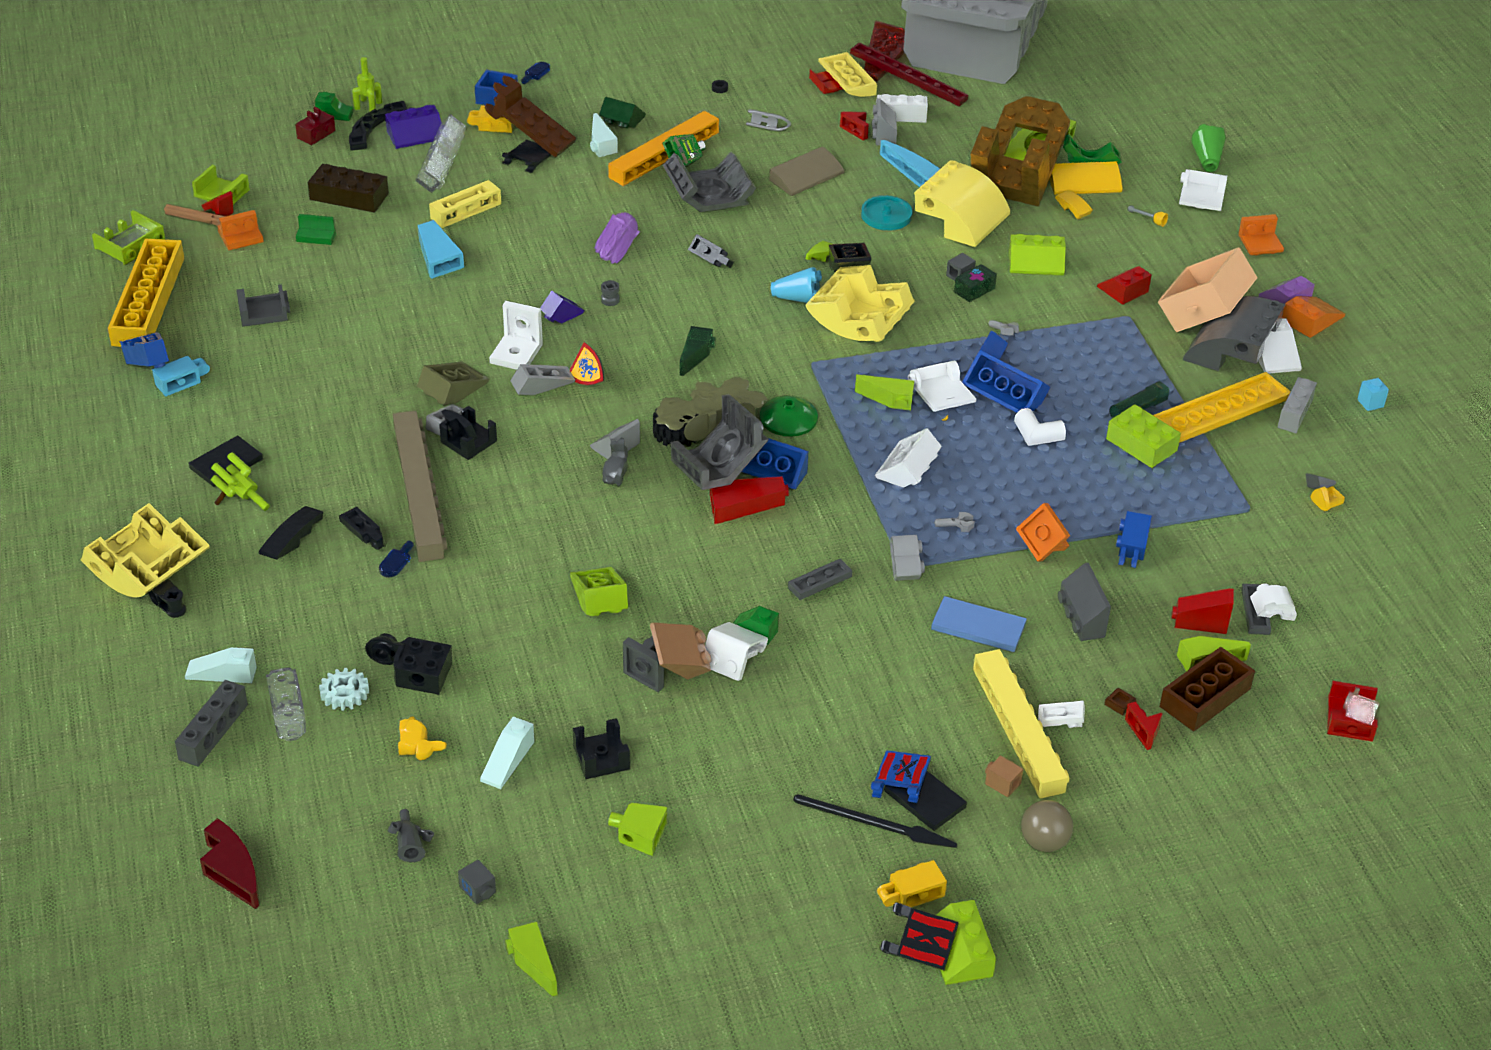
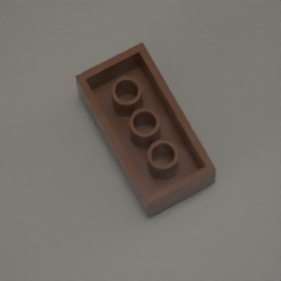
(1207, 688)

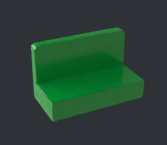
(316, 229)

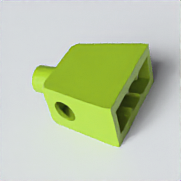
(640, 826)

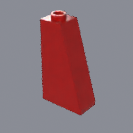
(747, 497)

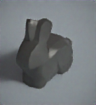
(617, 464)

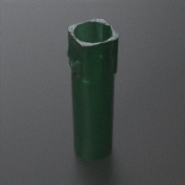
(1145, 399)

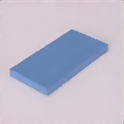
(979, 624)

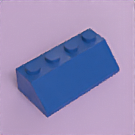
(1004, 383)

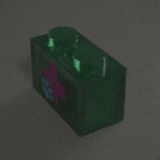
(975, 283)

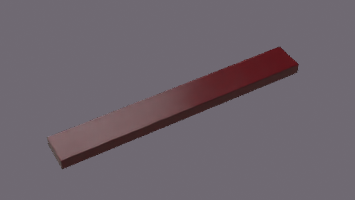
(909, 74)

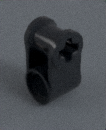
(168, 598)

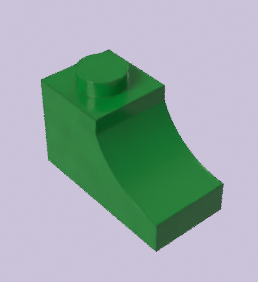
(330, 104)

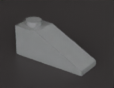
(540, 378)

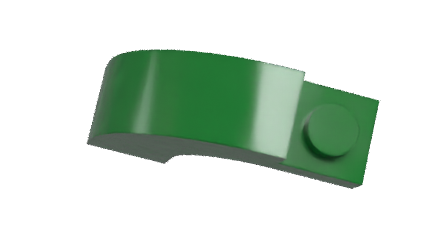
(1079, 155)

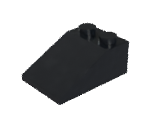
(848, 255)

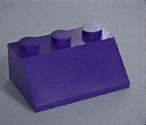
(413, 126)

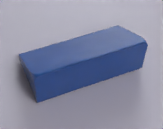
(994, 345)

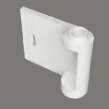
(1202, 189)
(941, 386)

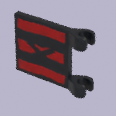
(925, 937)

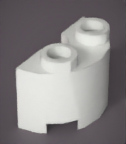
(1273, 600)

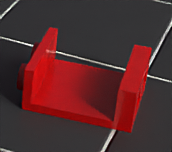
(1344, 726)

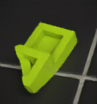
(819, 251)

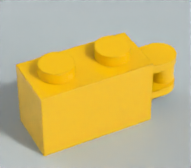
(488, 123)
(914, 885)

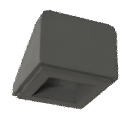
(1316, 482)

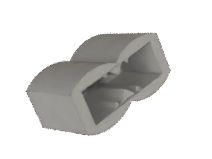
(906, 557)

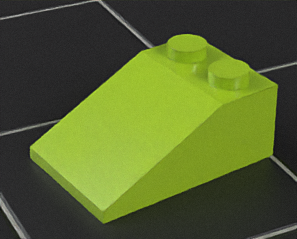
(600, 591)

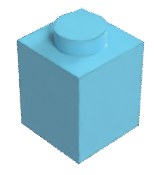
(1373, 394)

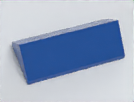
(779, 460)

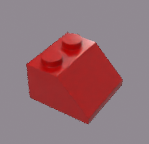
(1127, 285)

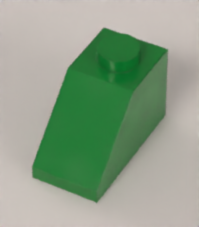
(759, 621)

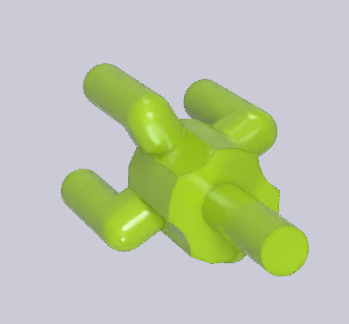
(366, 88)
(238, 482)

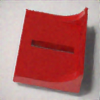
(824, 82)

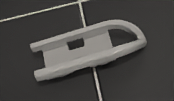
(771, 121)

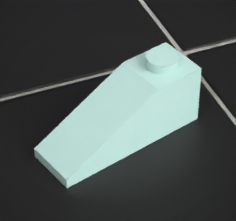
(603, 139)
(228, 664)
(508, 752)

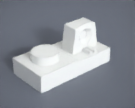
(1062, 713)

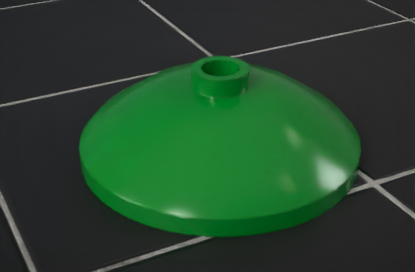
(788, 416)

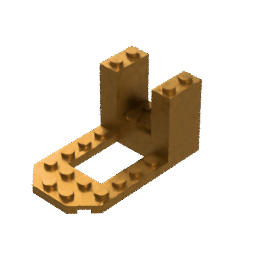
(1015, 178)

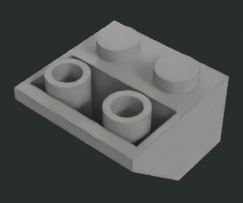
(883, 123)

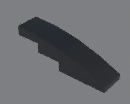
(288, 534)

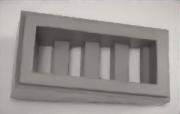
(435, 418)

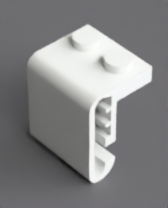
(732, 647)

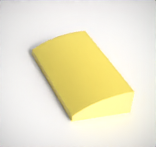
(849, 74)

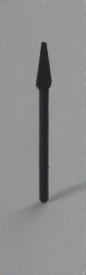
(916, 833)

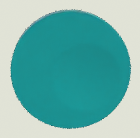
(886, 212)

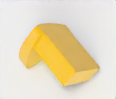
(1327, 498)

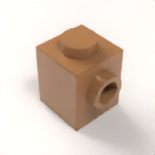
(1003, 776)

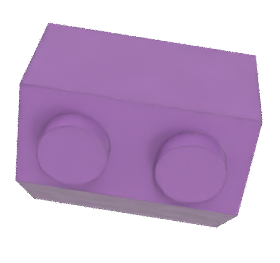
(1289, 289)

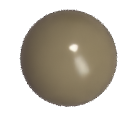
(1047, 826)

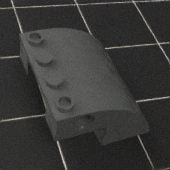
(1236, 334)

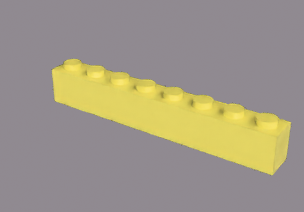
(1020, 724)

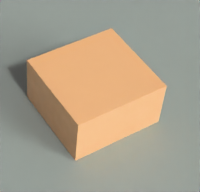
(1207, 289)

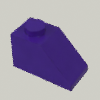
(560, 308)

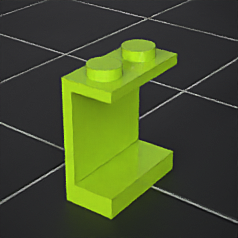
(210, 186)

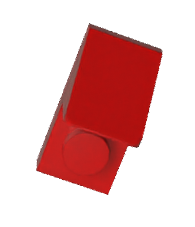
(855, 124)
(221, 204)
(1143, 726)

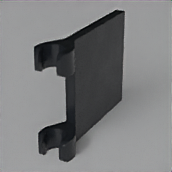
(529, 152)

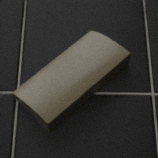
(805, 171)

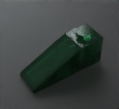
(696, 348)

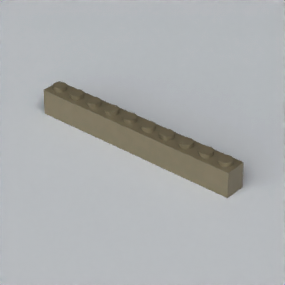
(418, 486)

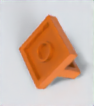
(240, 230)
(1043, 532)

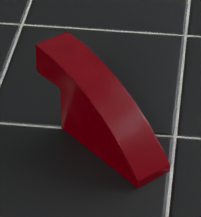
(230, 863)

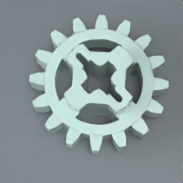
(344, 689)

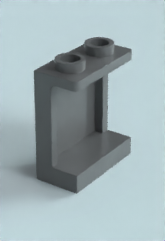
(263, 308)

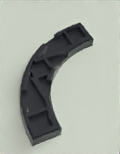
(368, 122)

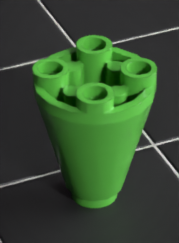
(1209, 144)

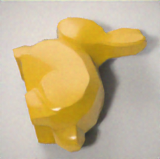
(414, 740)

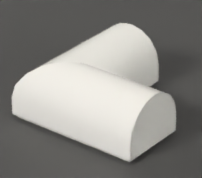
(1036, 432)

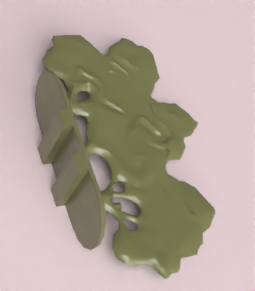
(708, 404)

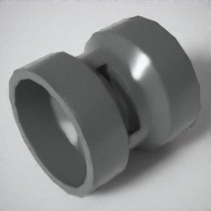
(610, 293)

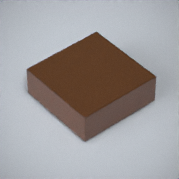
(1119, 700)

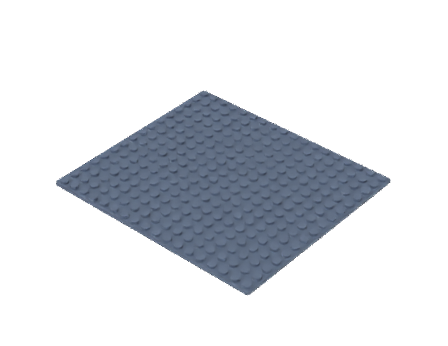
(992, 469)

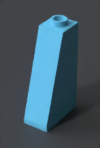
(439, 250)

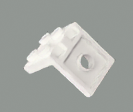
(518, 337)

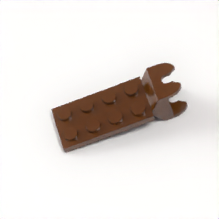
(528, 117)

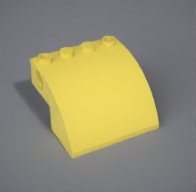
(965, 200)
(858, 306)
(143, 552)

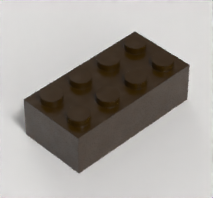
(348, 187)

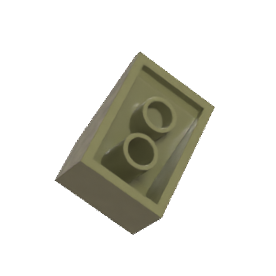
(450, 381)

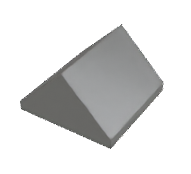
(629, 432)

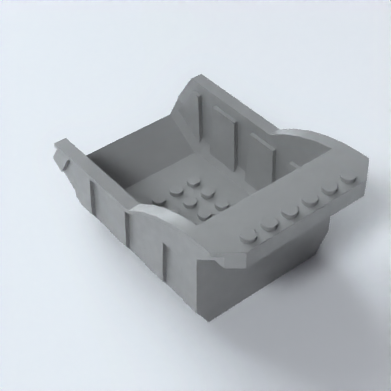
(970, 35)

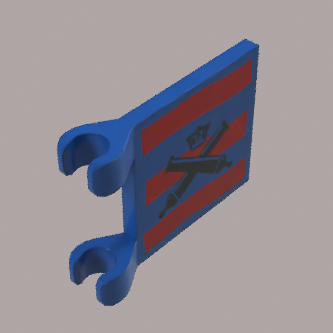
(901, 770)

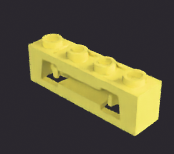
(465, 203)

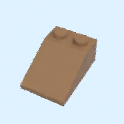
(681, 649)

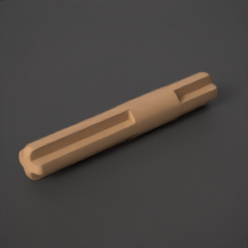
(192, 214)

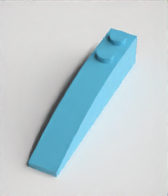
(908, 162)

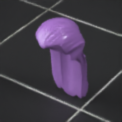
(617, 237)

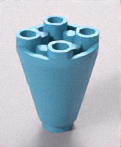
(797, 286)

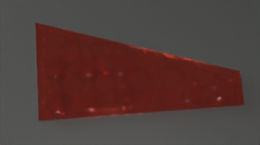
(887, 40)

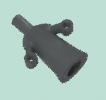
(409, 842)

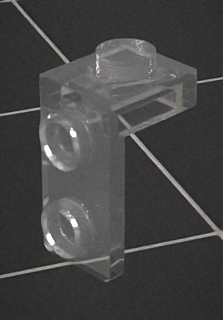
(1360, 707)

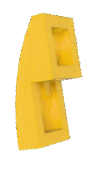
(1075, 203)

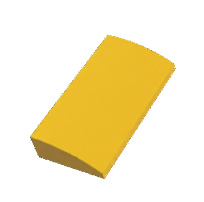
(1086, 178)

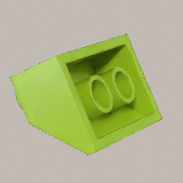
(1037, 254)
(971, 951)

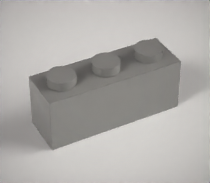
(1297, 405)

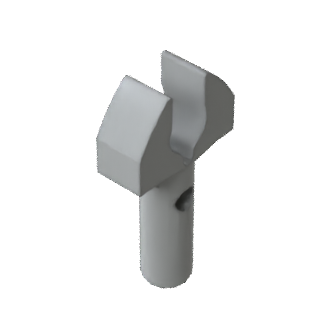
(1005, 329)
(963, 521)

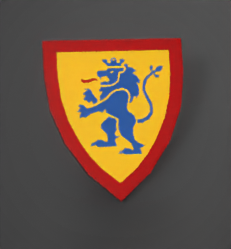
(587, 367)

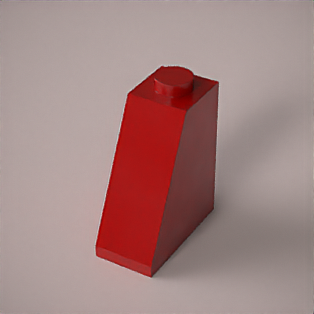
(1204, 611)

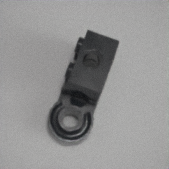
(416, 662)

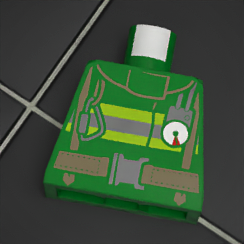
(685, 147)

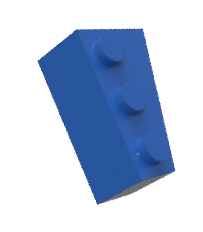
(145, 350)

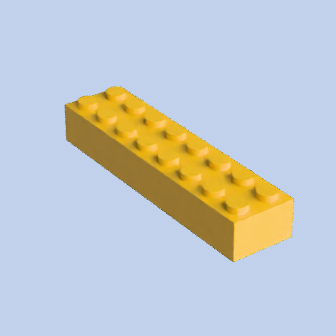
(146, 290)

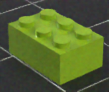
(1143, 436)

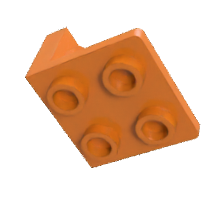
(1259, 234)

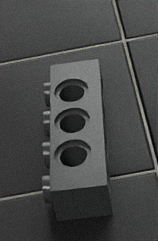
(211, 723)

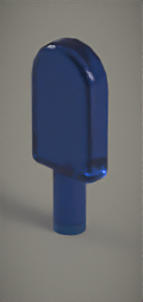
(536, 72)
(395, 560)

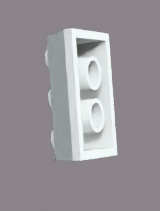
(907, 107)
(909, 459)

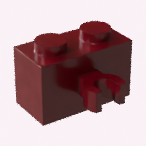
(315, 126)

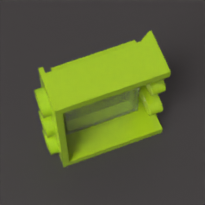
(128, 241)

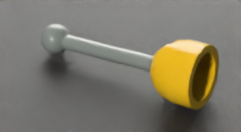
(1159, 218)

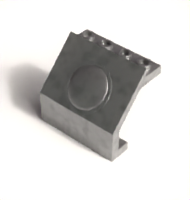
(711, 188)
(724, 450)

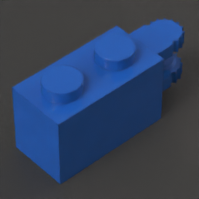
(1134, 537)

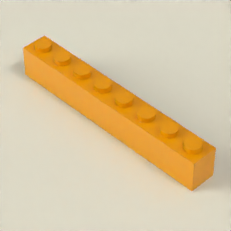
(653, 154)

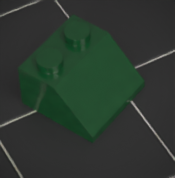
(621, 112)

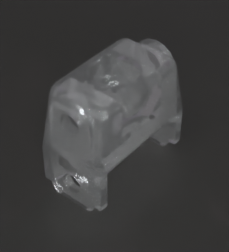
(287, 713)

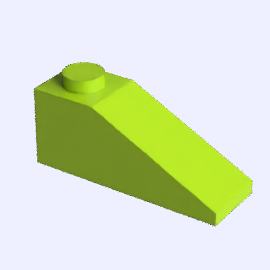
(887, 391)
(1197, 648)
(531, 955)

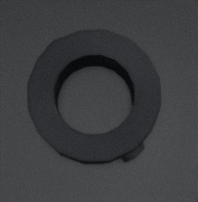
(723, 86)

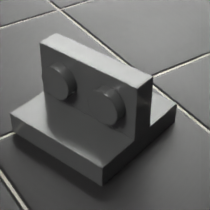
(642, 663)

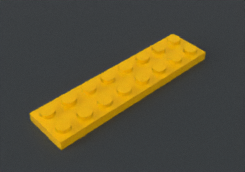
(1224, 405)

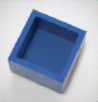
(484, 88)

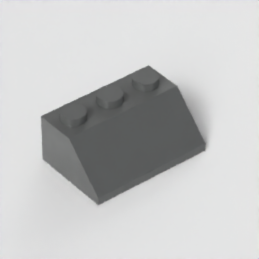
(1085, 603)

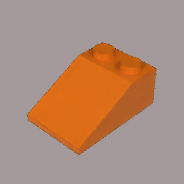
(1310, 314)

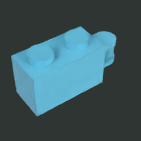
(179, 374)

